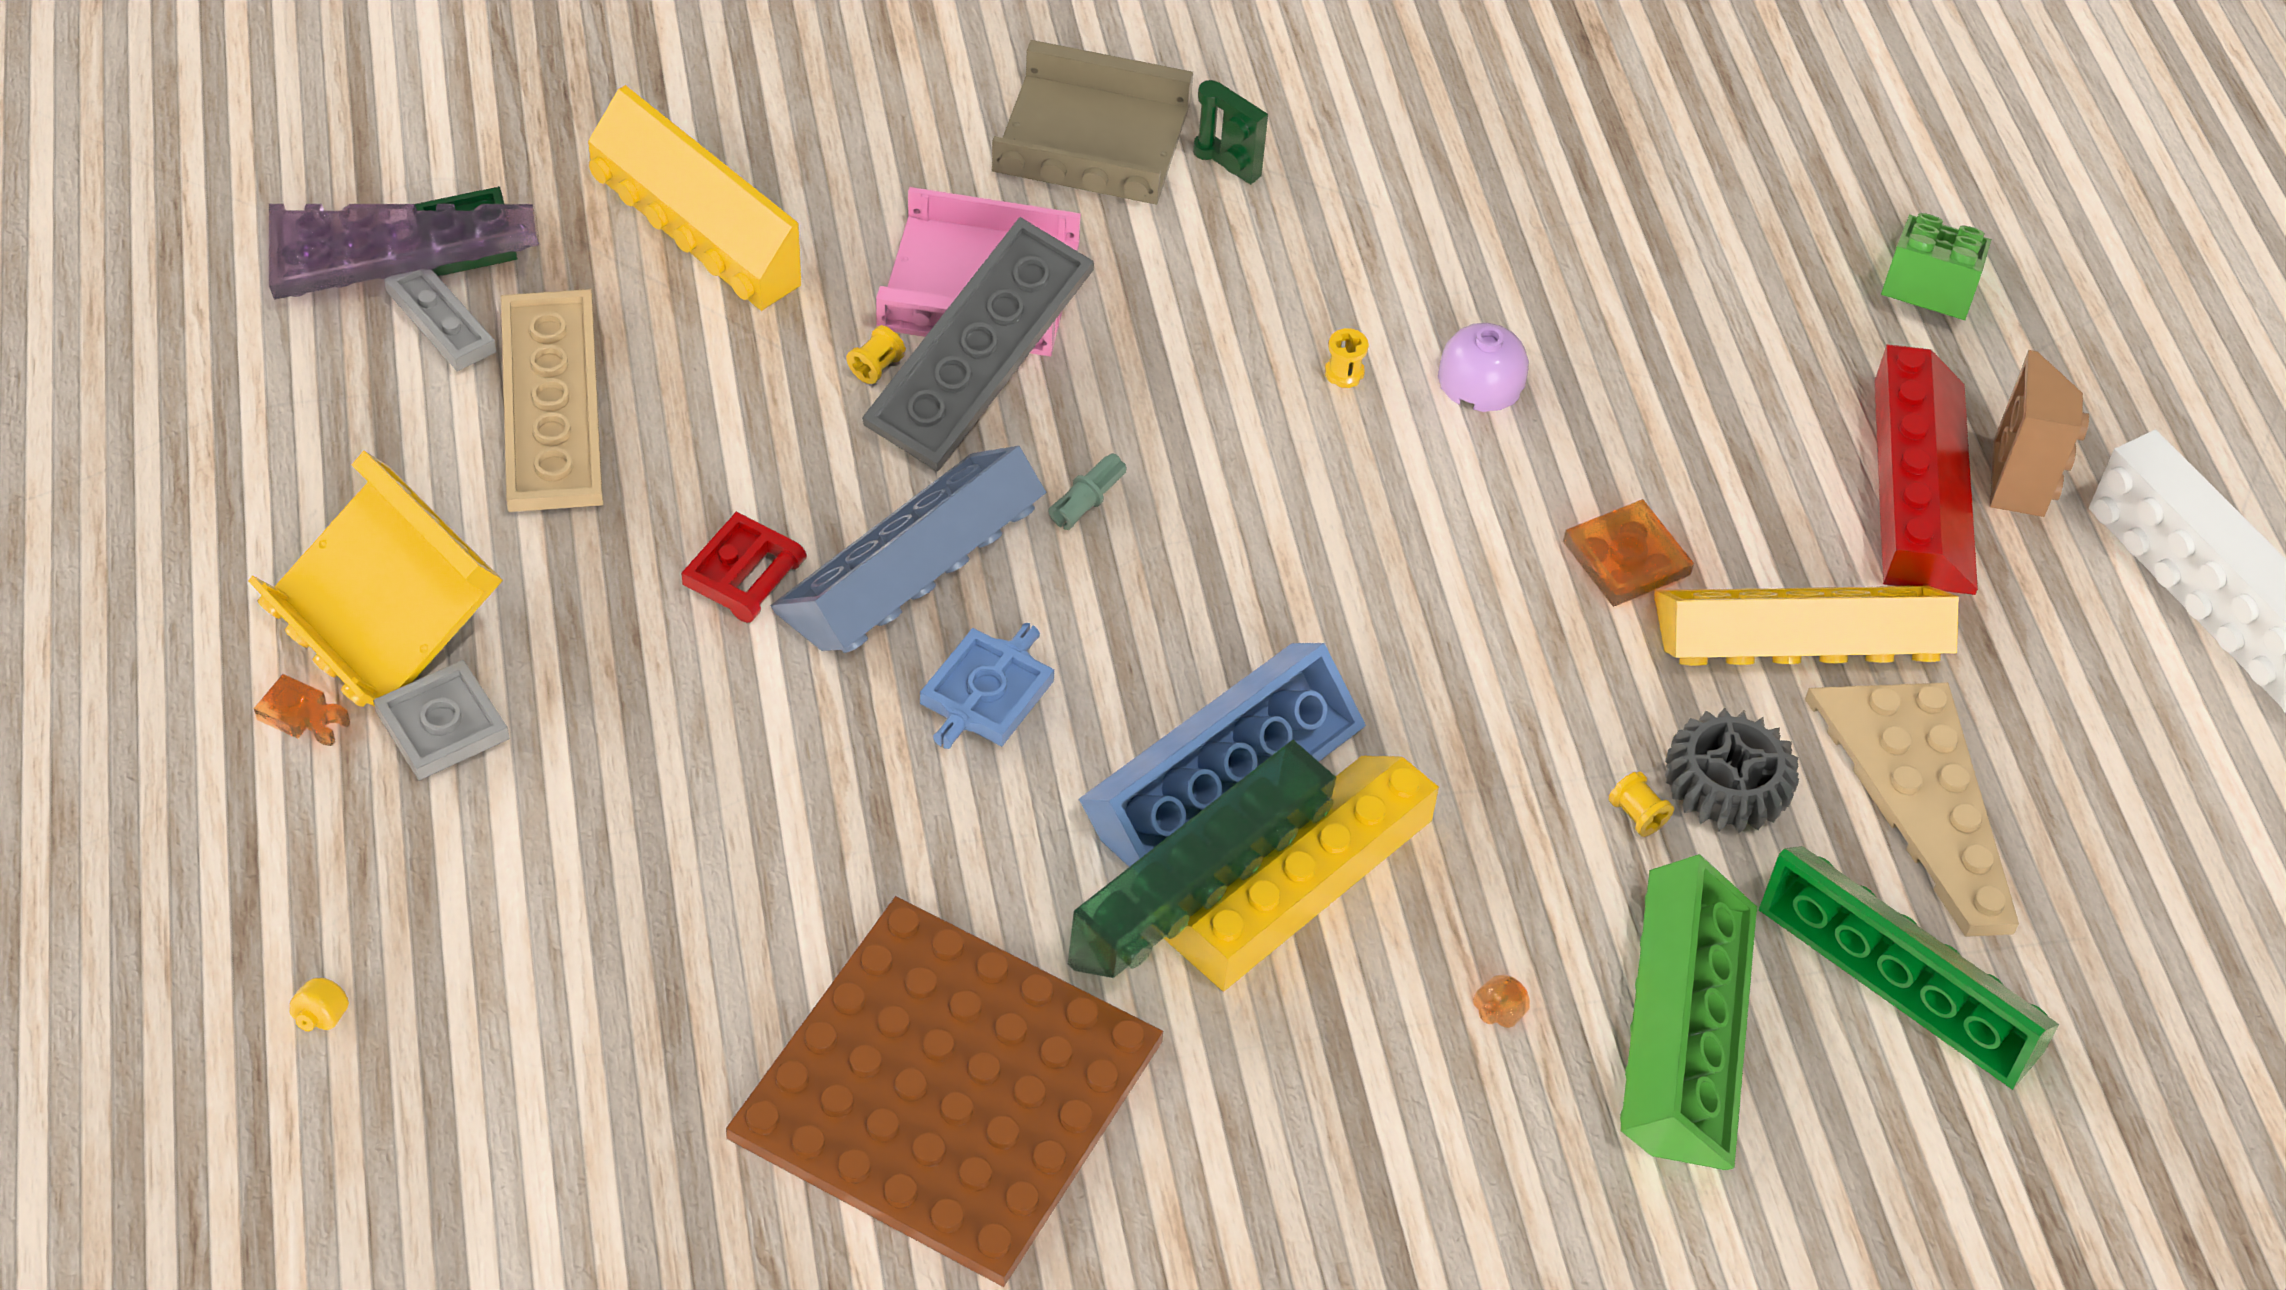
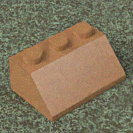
(2036, 438)

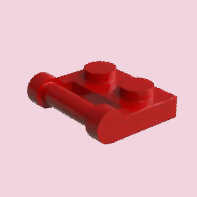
(732, 556)

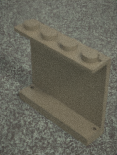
(1094, 122)

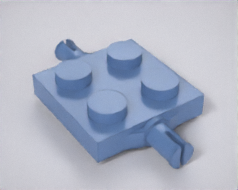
(987, 686)

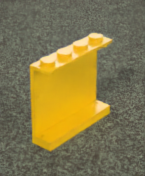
(380, 588)

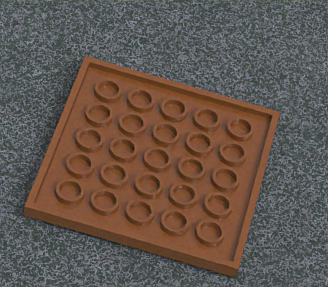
(946, 1089)

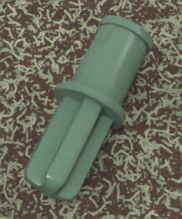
(1087, 491)

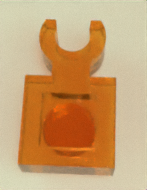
(297, 707)

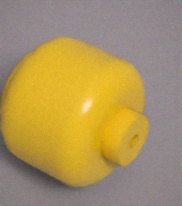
(318, 1004)

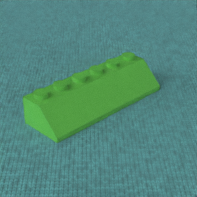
(1690, 1016)

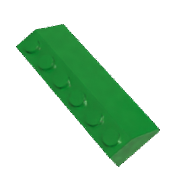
(1906, 965)

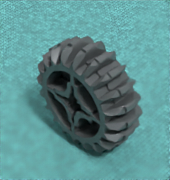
(1736, 762)

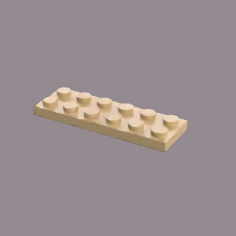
(550, 401)

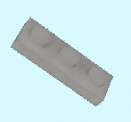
(441, 317)

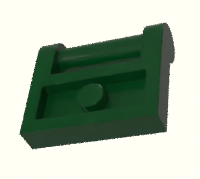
(1242, 131)

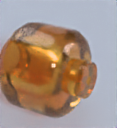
(1502, 1001)

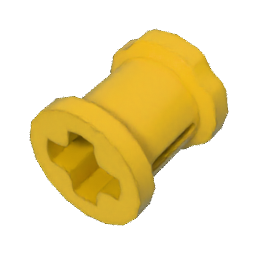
(876, 354)
(1346, 358)
(1641, 803)

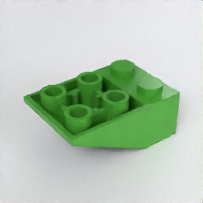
(1937, 265)

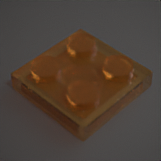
(1628, 552)

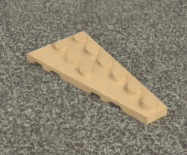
(1924, 783)

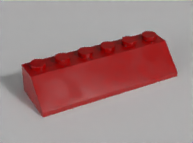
(1924, 473)

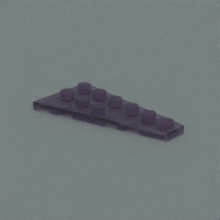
(374, 241)

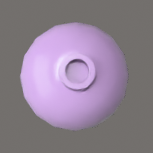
(1484, 367)

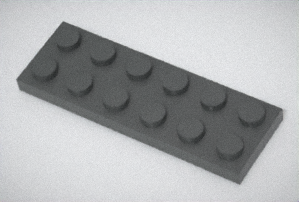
(978, 344)

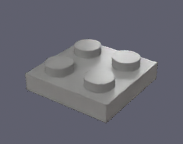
(441, 719)

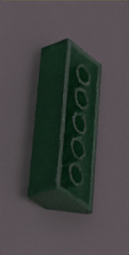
(1199, 862)

